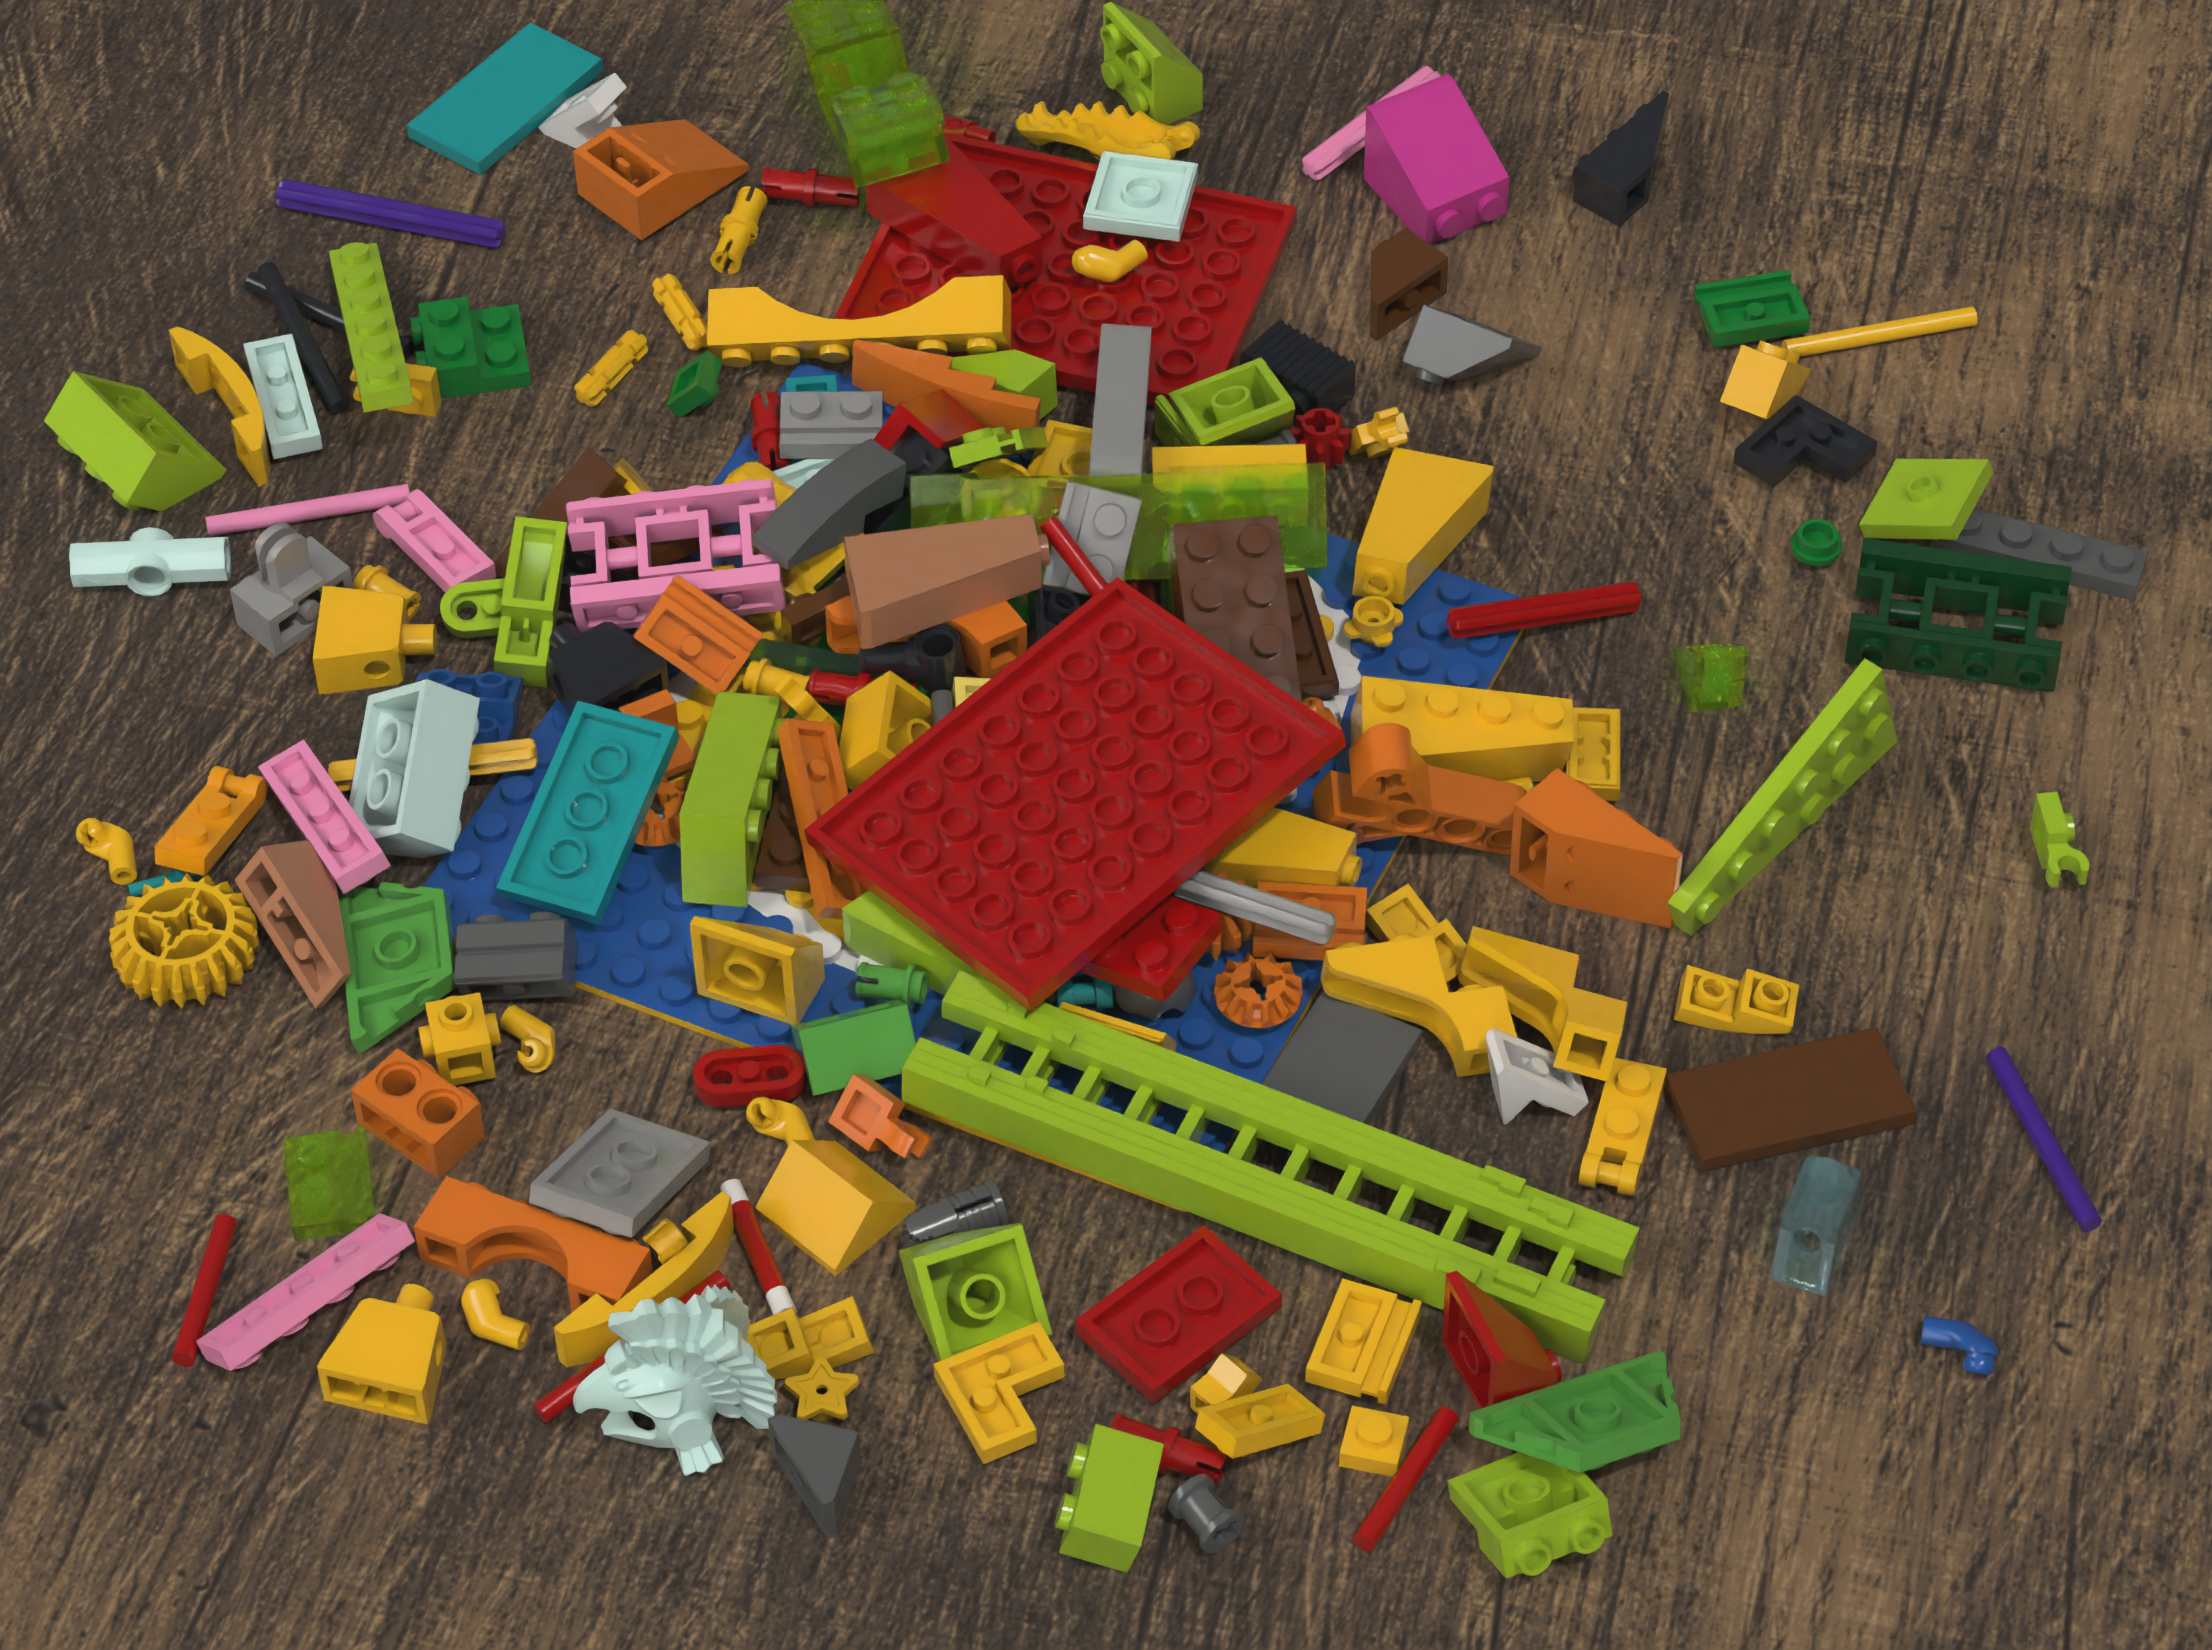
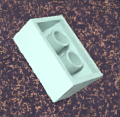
(414, 767)

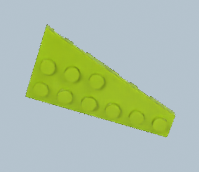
(1818, 769)

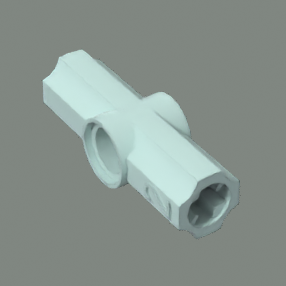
(150, 561)

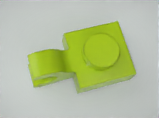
(2052, 835)

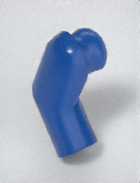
(1961, 1336)

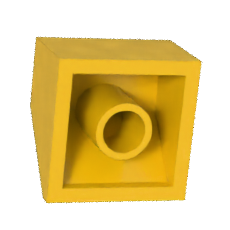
(880, 724)

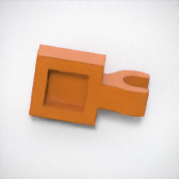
(871, 1118)

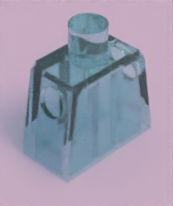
(1821, 1202)

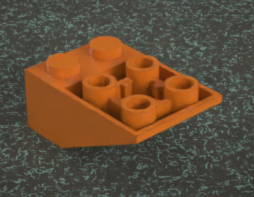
(652, 172)
(1591, 854)

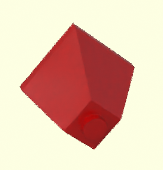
(1492, 1347)

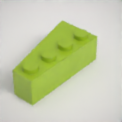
(729, 799)

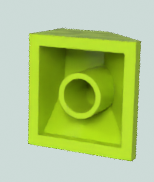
(1235, 406)
(973, 1287)

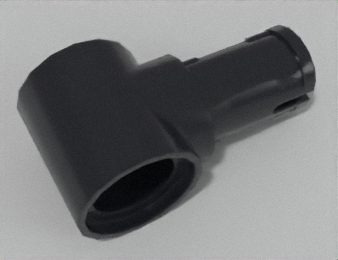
(931, 657)

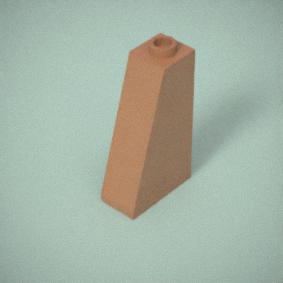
(939, 573)

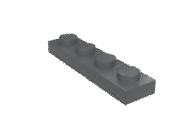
(2094, 562)

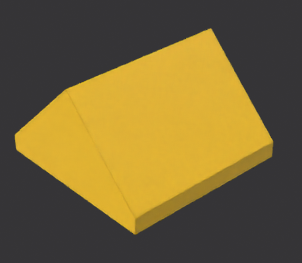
(830, 1203)

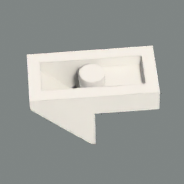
(585, 113)
(1527, 1073)

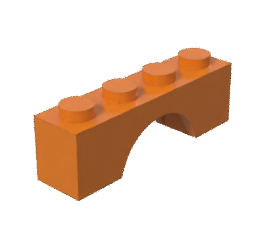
(475, 1228)

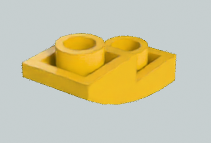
(1745, 1006)

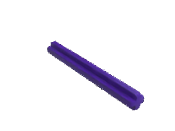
(390, 213)

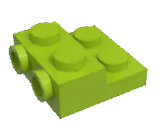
(1531, 1512)

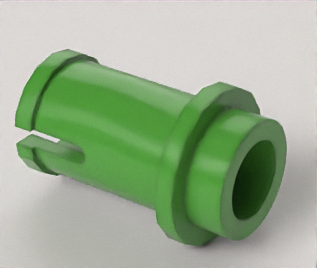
(894, 983)

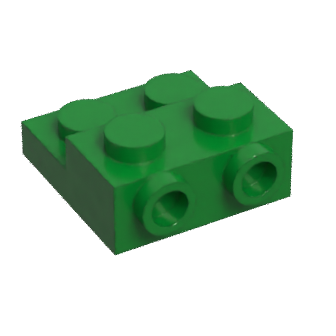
(471, 348)

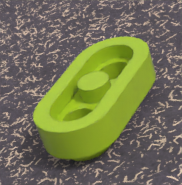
(482, 596)

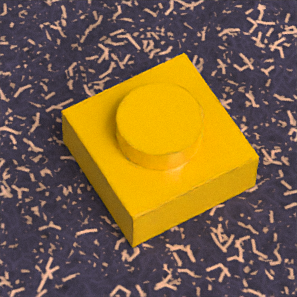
(1374, 1441)

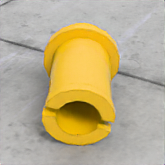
(377, 580)
(763, 678)

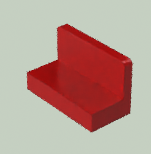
(933, 416)

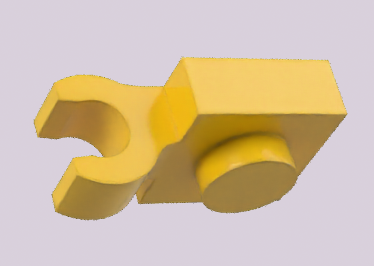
(1381, 434)

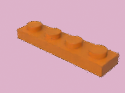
(815, 786)

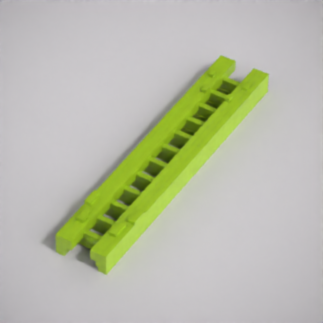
(1252, 1198)

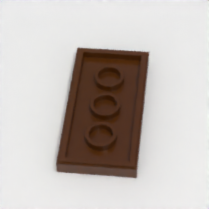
(1789, 1099)

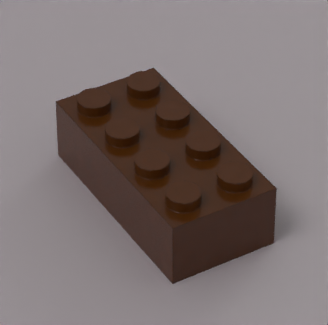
(1235, 593)

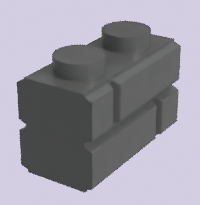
(516, 957)

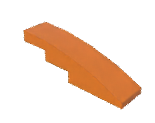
(912, 373)

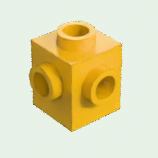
(460, 1038)

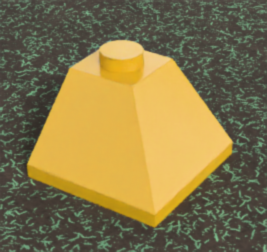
(756, 967)

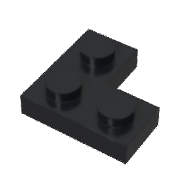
(1804, 433)

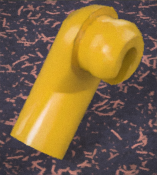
(1108, 264)
(112, 845)
(778, 1120)
(486, 1318)

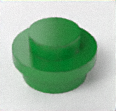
(1816, 543)

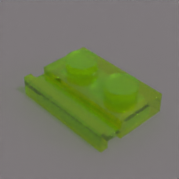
(328, 1183)

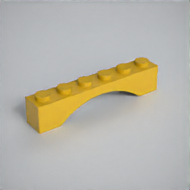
(960, 316)

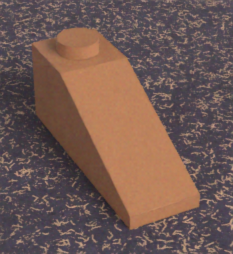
(300, 913)

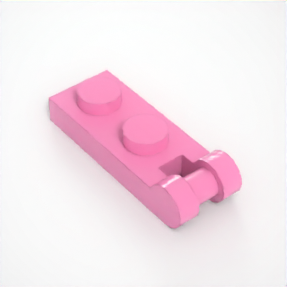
(433, 541)

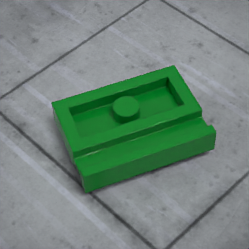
(1751, 308)

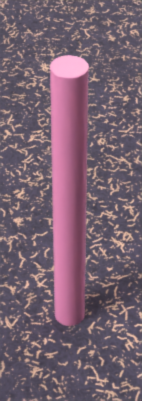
(306, 510)

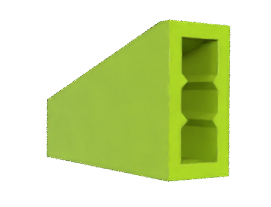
(894, 941)

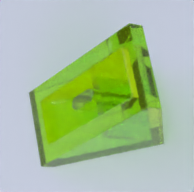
(1712, 674)

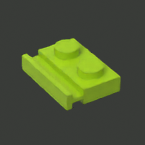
(995, 443)

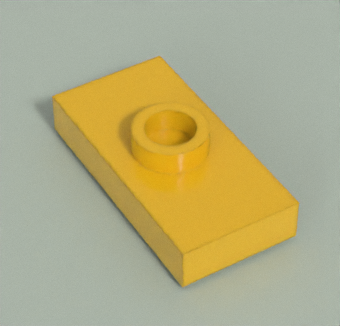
(1596, 751)

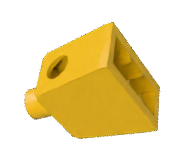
(365, 640)
(387, 1357)

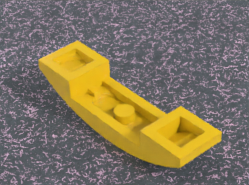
(209, 367)
(709, 1234)

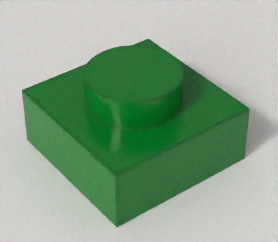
(695, 384)

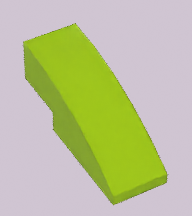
(530, 599)

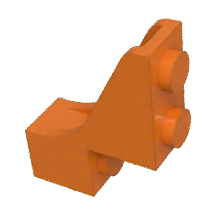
(988, 636)

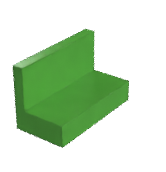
(858, 1041)

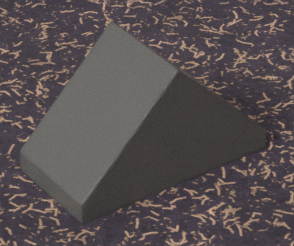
(819, 1464)

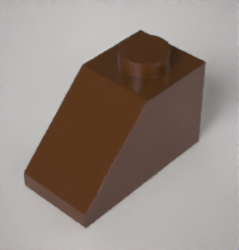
(1403, 279)

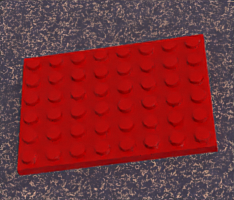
(1190, 291)
(1074, 792)

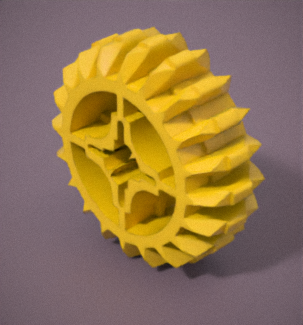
(188, 950)

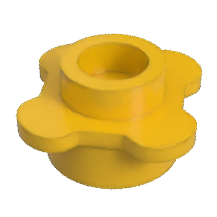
(1373, 621)

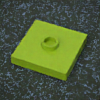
(1926, 499)

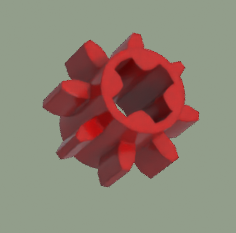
(1323, 436)

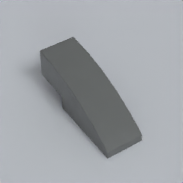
(832, 504)

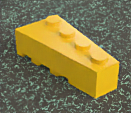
(1471, 728)

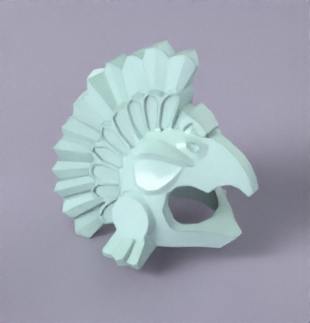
(680, 1370)

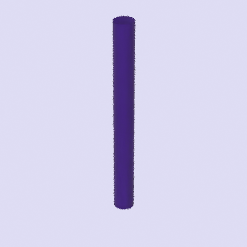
(2043, 1139)

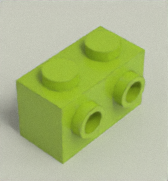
(1109, 1498)

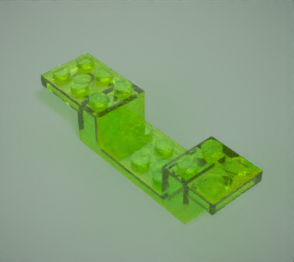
(862, 85)
(1179, 496)

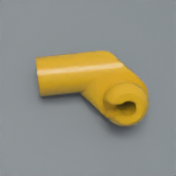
(536, 1038)

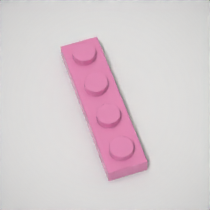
(324, 816)
(317, 1283)

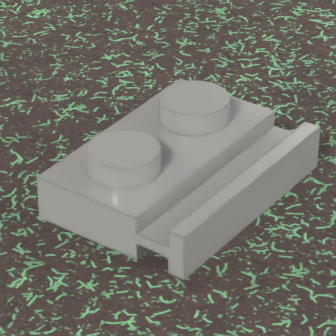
(827, 422)
(1101, 526)

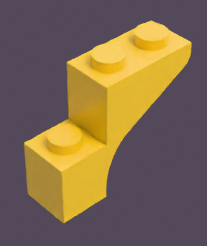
(1409, 984)
(1540, 991)

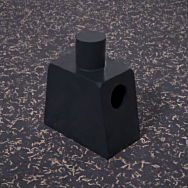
(603, 667)

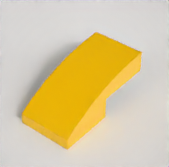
(1407, 915)
(794, 1343)

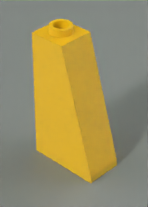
(1418, 520)
(1290, 850)

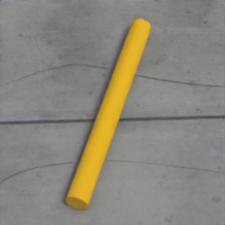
(1882, 332)

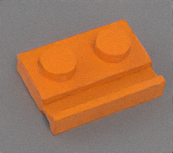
(698, 634)
(1343, 901)

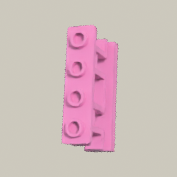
(670, 517)

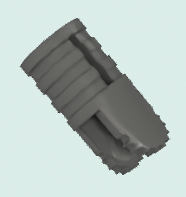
(962, 1211)

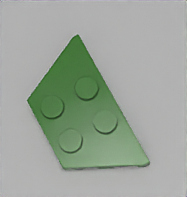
(397, 956)
(1588, 1417)

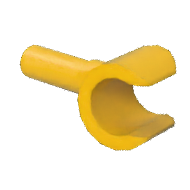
(666, 1240)

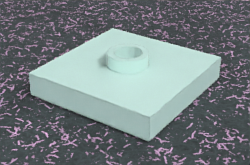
(1140, 196)

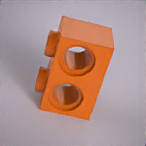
(418, 1112)

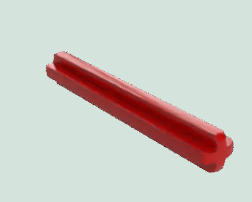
(1543, 609)

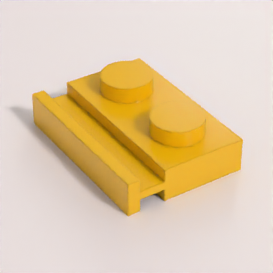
(1363, 1341)

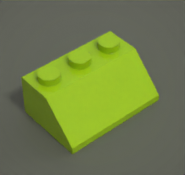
(130, 443)

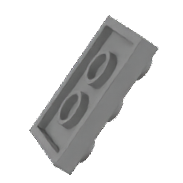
(619, 1173)

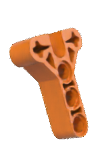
(1401, 795)

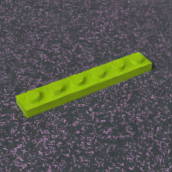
(370, 327)

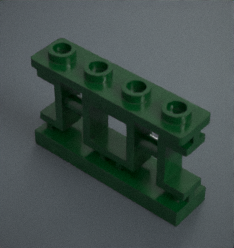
(1964, 584)

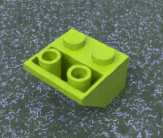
(1148, 67)

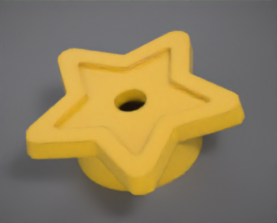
(822, 1406)

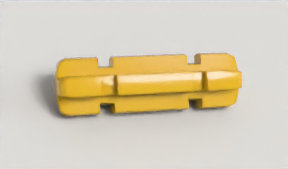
(681, 311)
(611, 368)

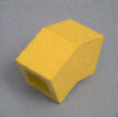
(1224, 1381)

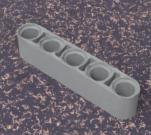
(1120, 399)

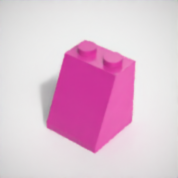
(1433, 161)

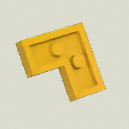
(986, 1387)

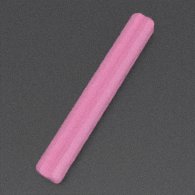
(1352, 136)

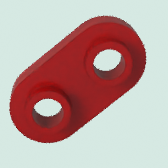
(749, 1075)

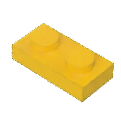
(1259, 1421)

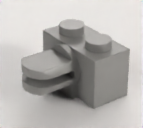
(284, 596)

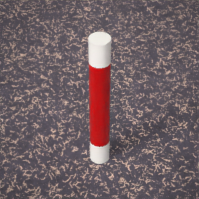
(757, 1248)

